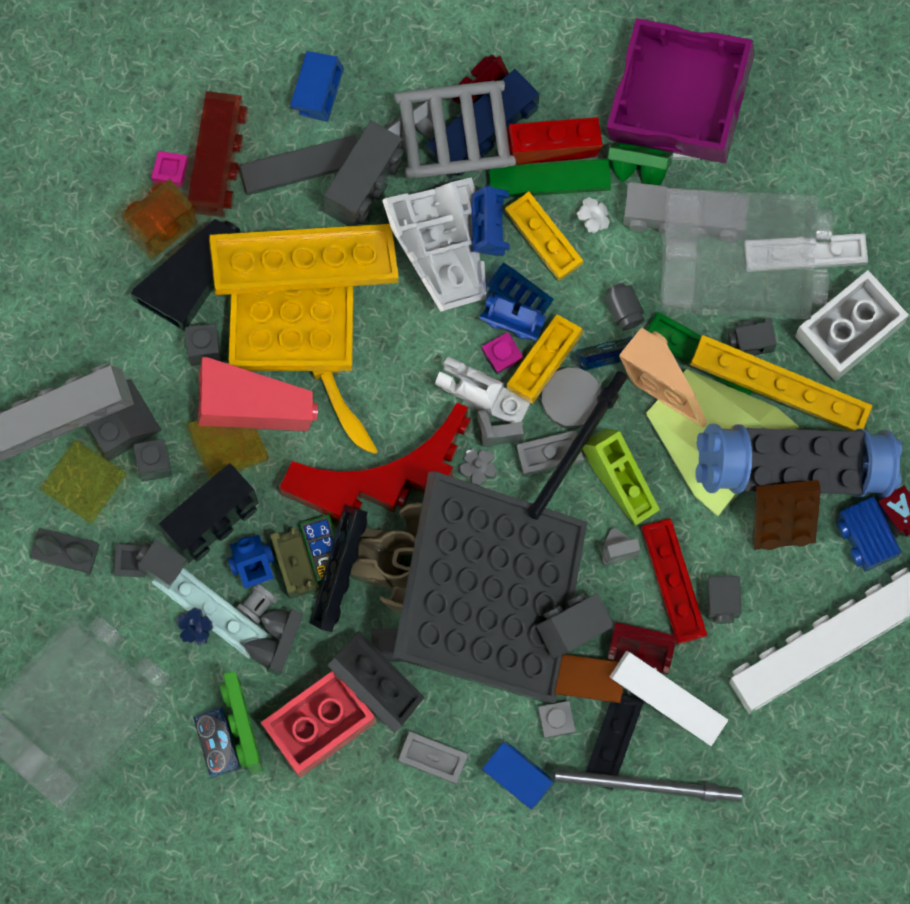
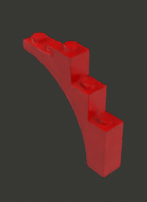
(383, 485)

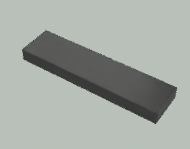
(296, 165)

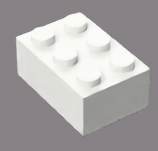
(851, 325)

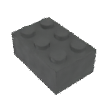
(363, 175)

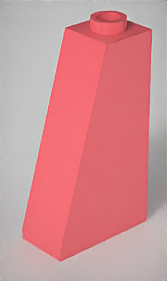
(250, 400)

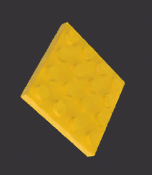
(292, 330)

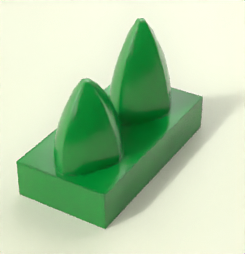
(653, 162)

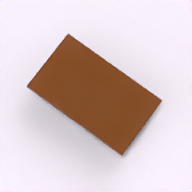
(588, 679)

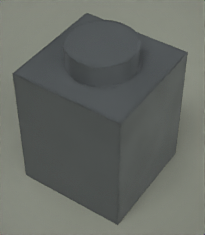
(202, 342)
(152, 460)
(160, 563)
(723, 598)

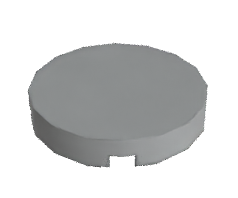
(570, 397)

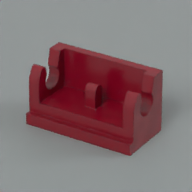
(647, 645)

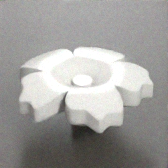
(594, 215)

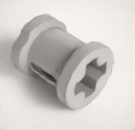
(257, 603)

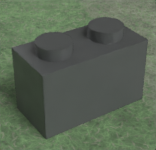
(574, 625)

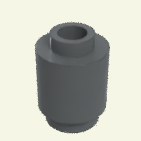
(624, 306)

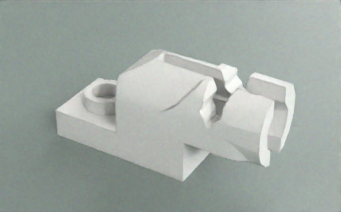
(482, 392)

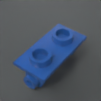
(499, 314)

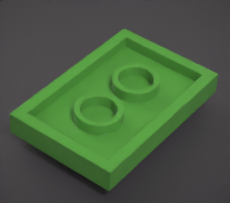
(241, 723)

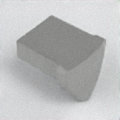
(498, 434)
(619, 548)

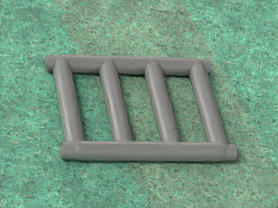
(465, 93)

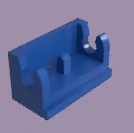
(317, 85)
(487, 221)
(518, 775)

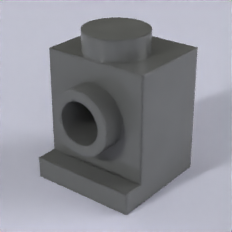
(754, 337)

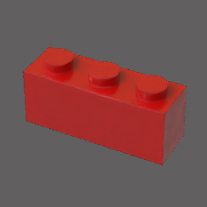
(555, 140)

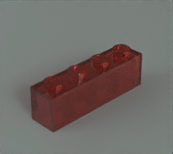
(216, 154)

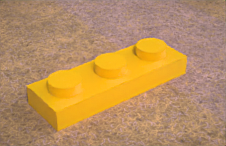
(544, 236)
(544, 359)

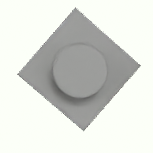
(556, 719)

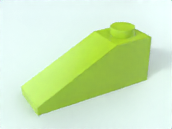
(620, 474)

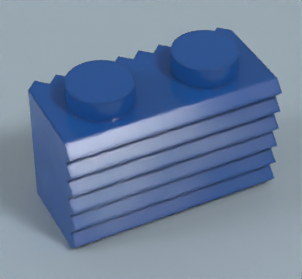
(868, 535)

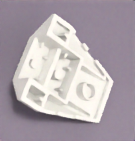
(438, 240)

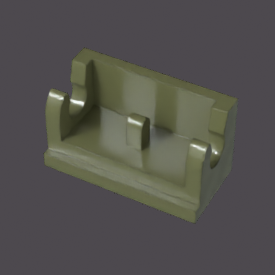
(295, 563)

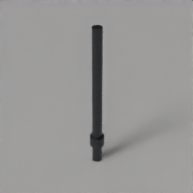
(605, 401)

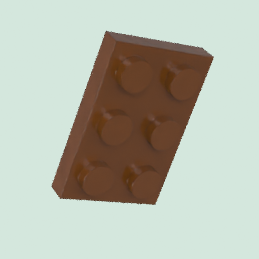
(786, 514)

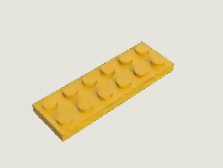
(303, 259)

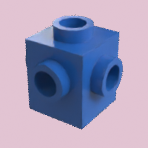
(251, 561)

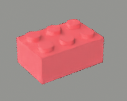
(318, 723)

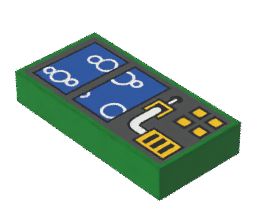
(318, 539)

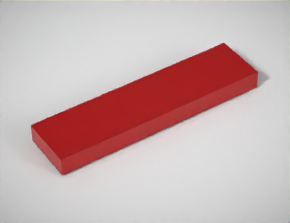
(674, 581)

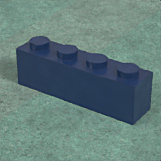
(519, 101)

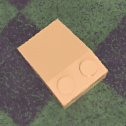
(657, 373)

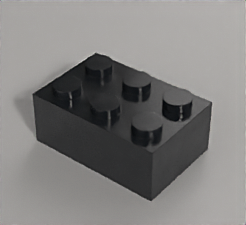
(210, 514)

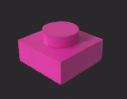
(171, 167)
(502, 353)

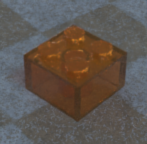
(159, 218)

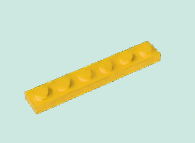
(780, 384)

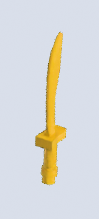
(349, 421)

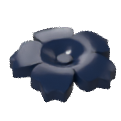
(195, 626)

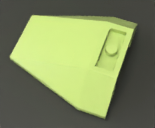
(719, 406)

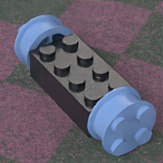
(762, 456)

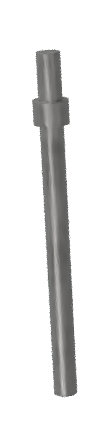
(707, 792)

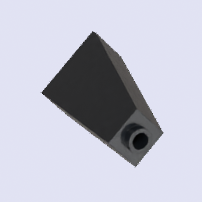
(184, 280)

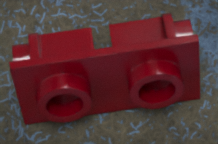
(489, 69)

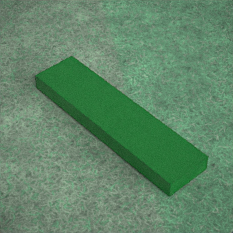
(553, 178)
(683, 344)

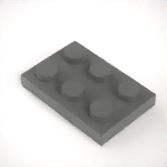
(376, 681)

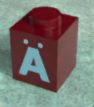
(897, 511)

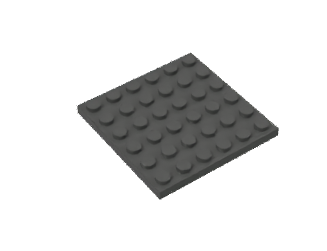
(483, 585)

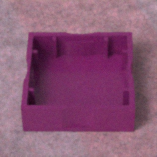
(681, 90)

